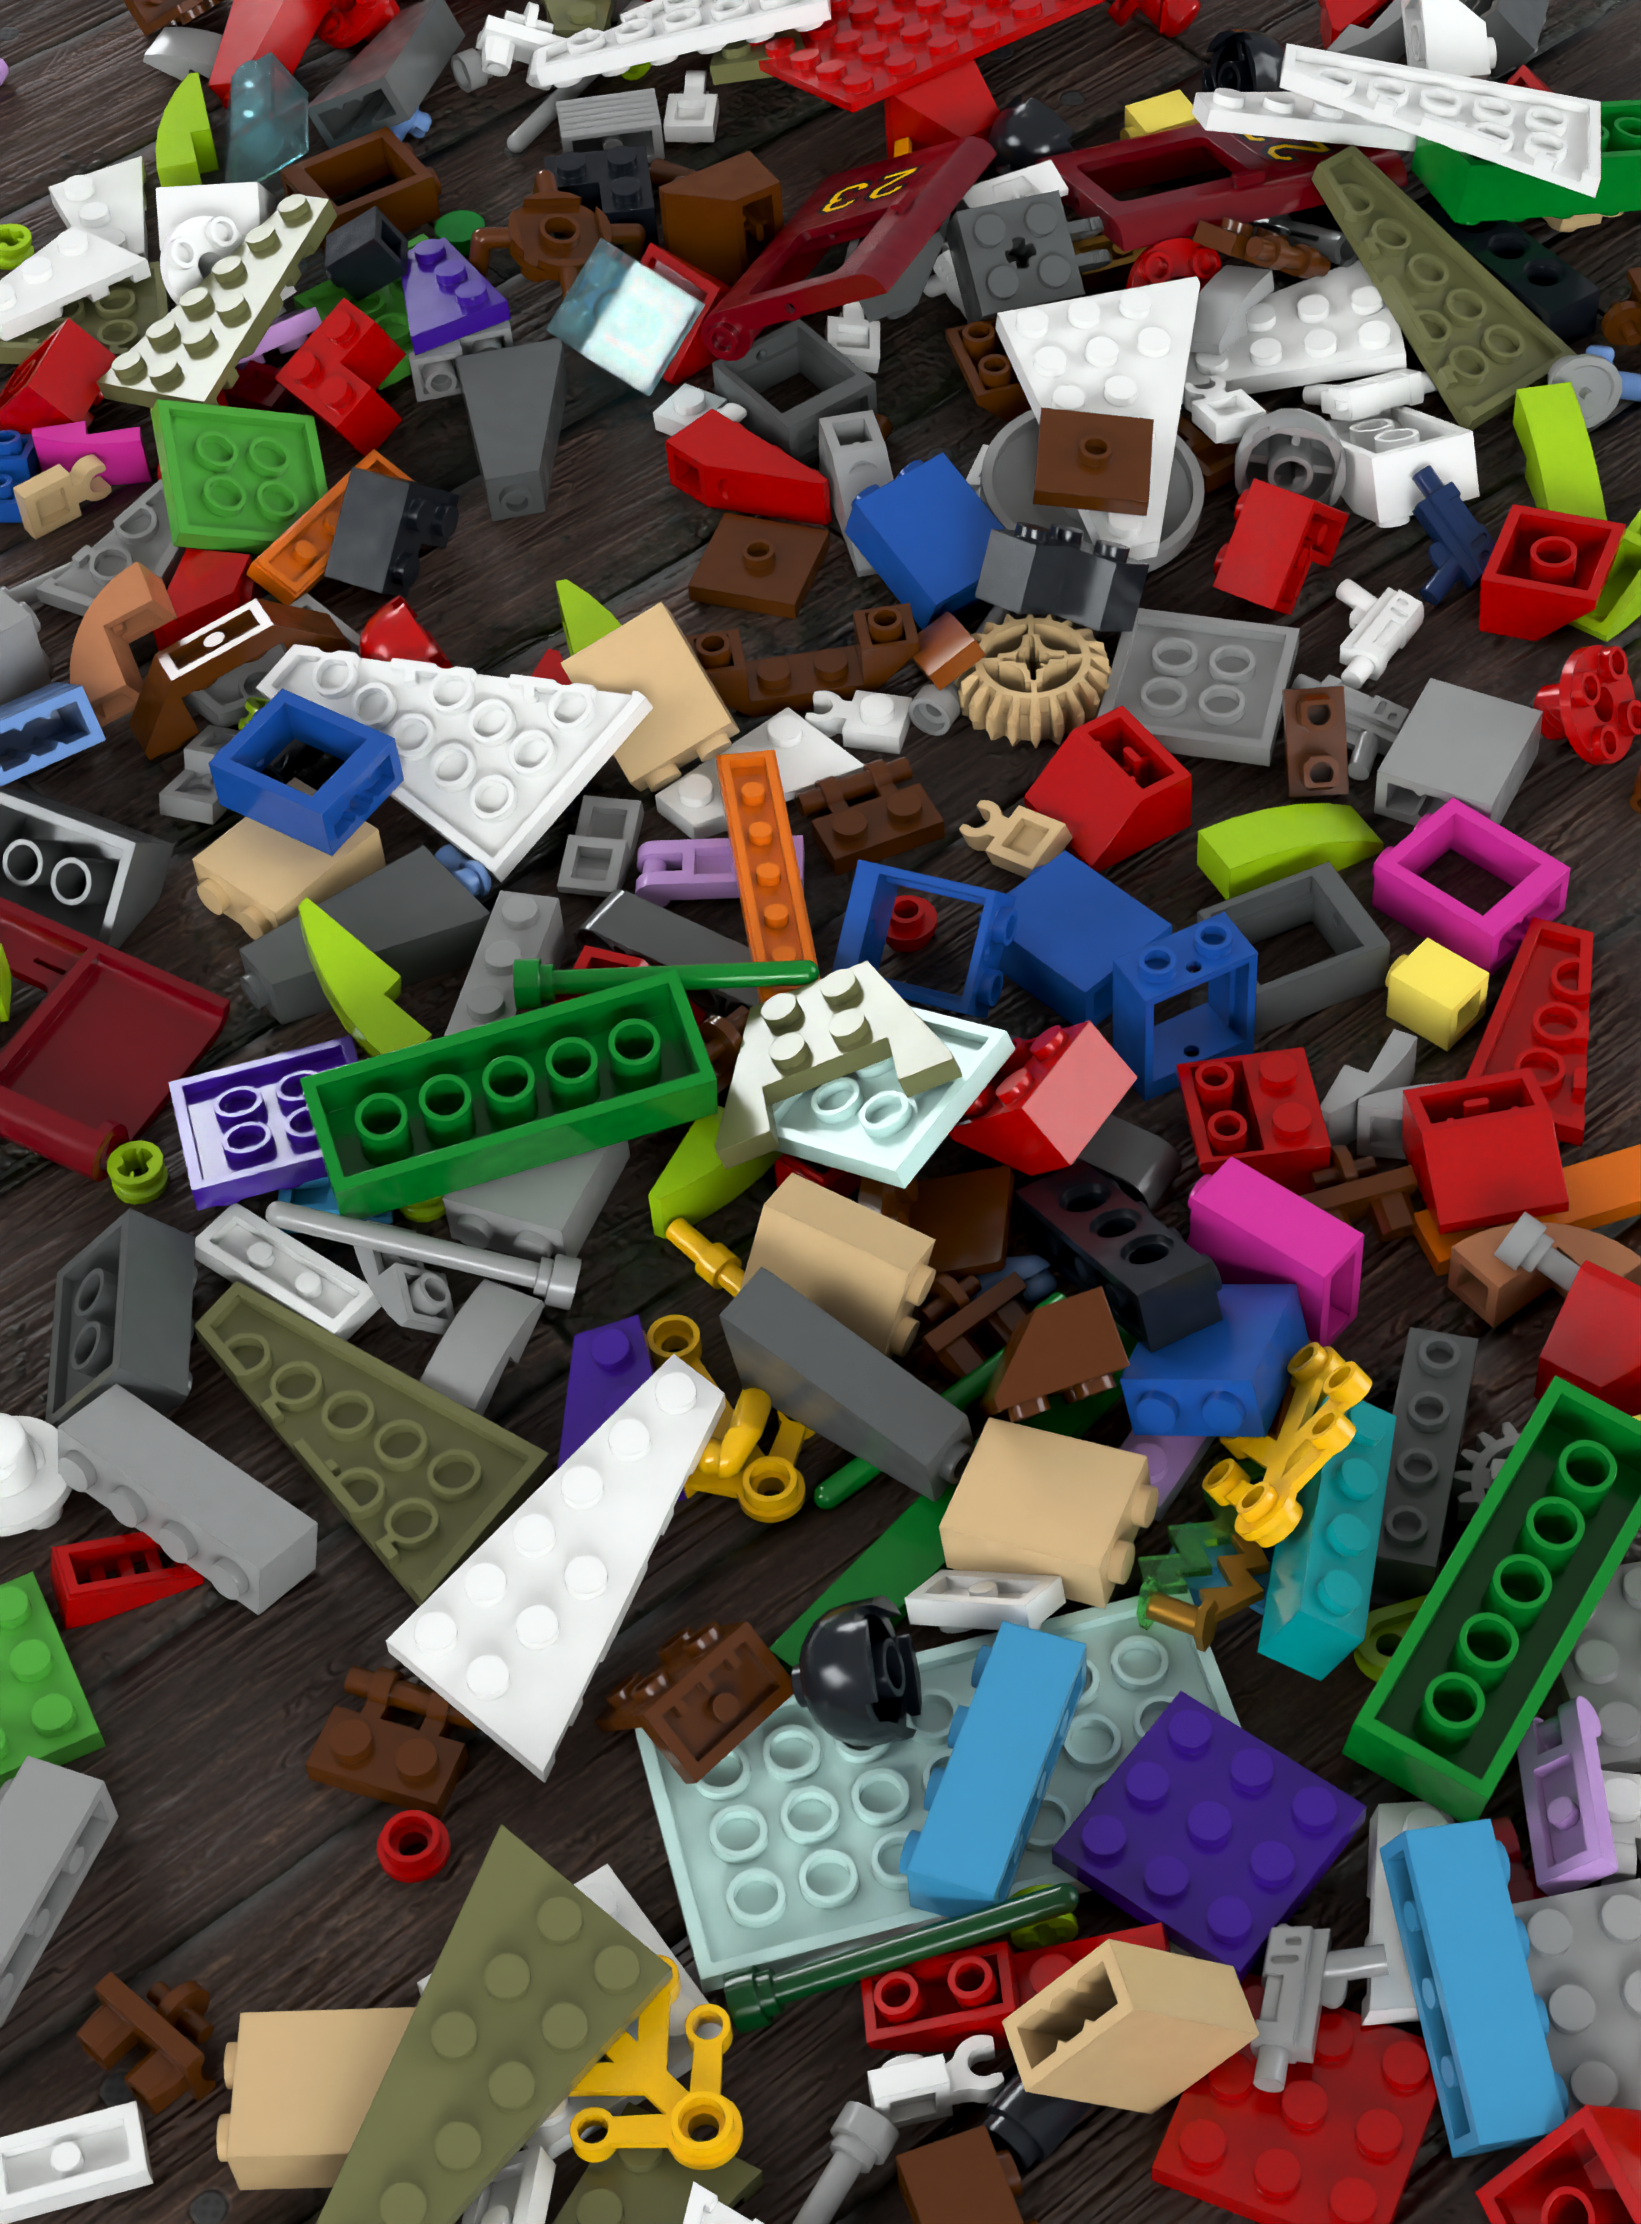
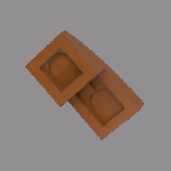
(946, 650)

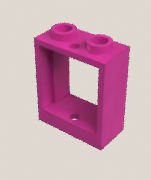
(1483, 940)

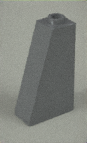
(388, 75)
(515, 422)
(404, 913)
(844, 1387)

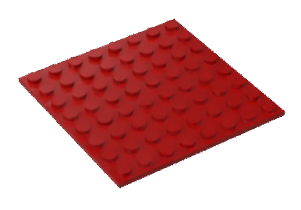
(894, 44)

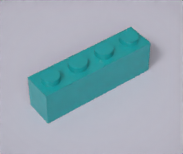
(1328, 1561)

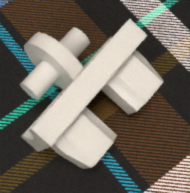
(516, 39)

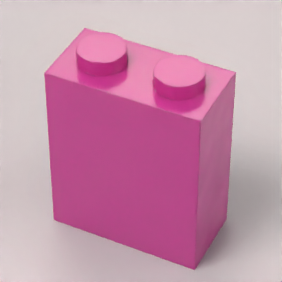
(1275, 1237)

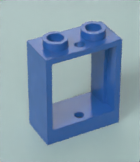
(342, 802)
(869, 919)
(1163, 970)

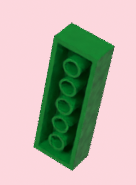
(1485, 191)
(510, 1095)
(1506, 1606)

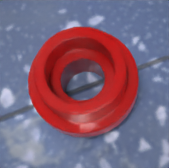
(911, 924)
(408, 1829)

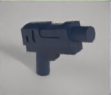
(1460, 543)

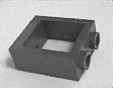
(781, 356)
(1327, 901)

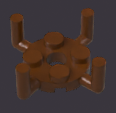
(538, 252)

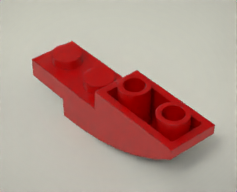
(972, 1991)

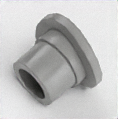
(1594, 383)

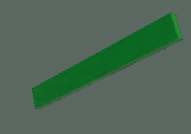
(913, 1546)

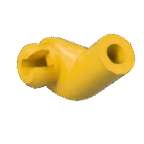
(743, 1432)

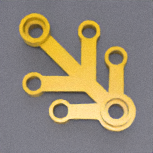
(1304, 1446)
(760, 1471)
(642, 2070)

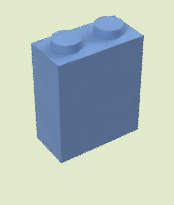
(45, 729)

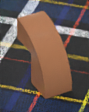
(101, 654)
(1499, 1291)

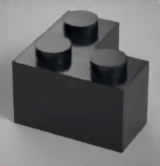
(612, 181)
(383, 530)
(1062, 576)

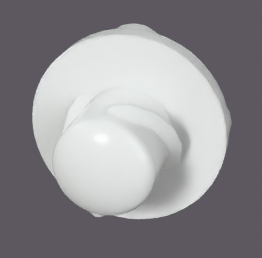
(193, 251)
(29, 1476)

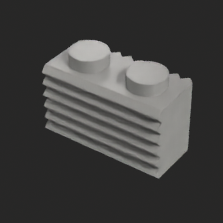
(612, 121)

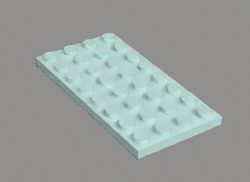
(803, 1836)

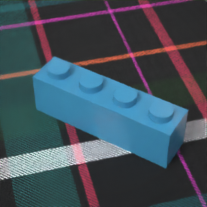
(996, 1773)
(1474, 1987)

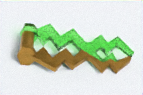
(1165, 1573)

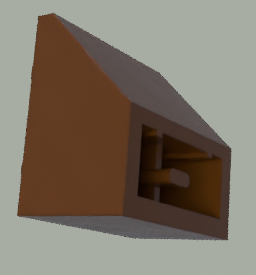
(722, 215)
(987, 369)
(1054, 1351)

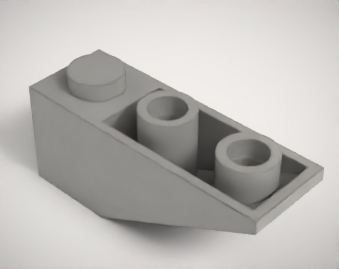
(852, 459)

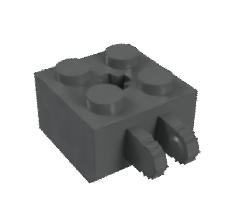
(1035, 234)

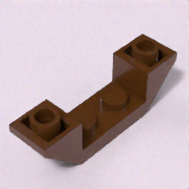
(202, 657)
(766, 686)

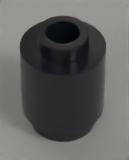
(1030, 2122)

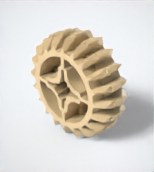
(1067, 687)

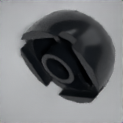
(1244, 62)
(1027, 134)
(859, 1674)

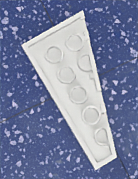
(1293, 118)
(1500, 122)
(1309, 336)
(549, 1589)

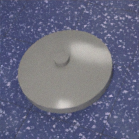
(1010, 478)

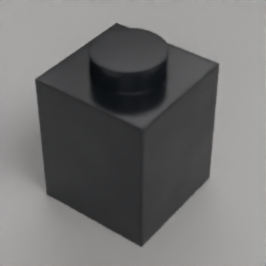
(365, 254)

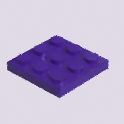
(250, 1124)
(1209, 1835)

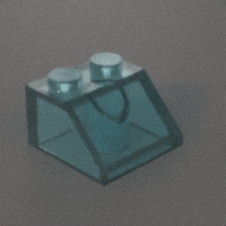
(263, 121)
(625, 317)

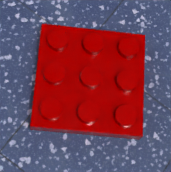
(1323, 2147)

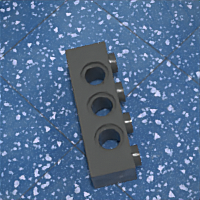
(1424, 1456)

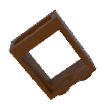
(360, 162)

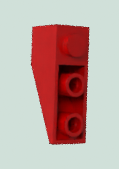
(742, 473)

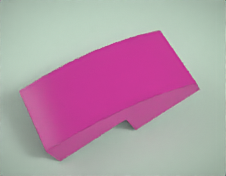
(119, 450)

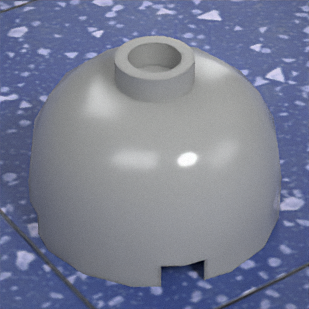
(1294, 453)

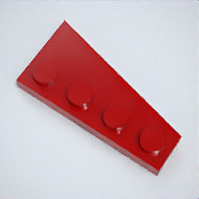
(1545, 1021)

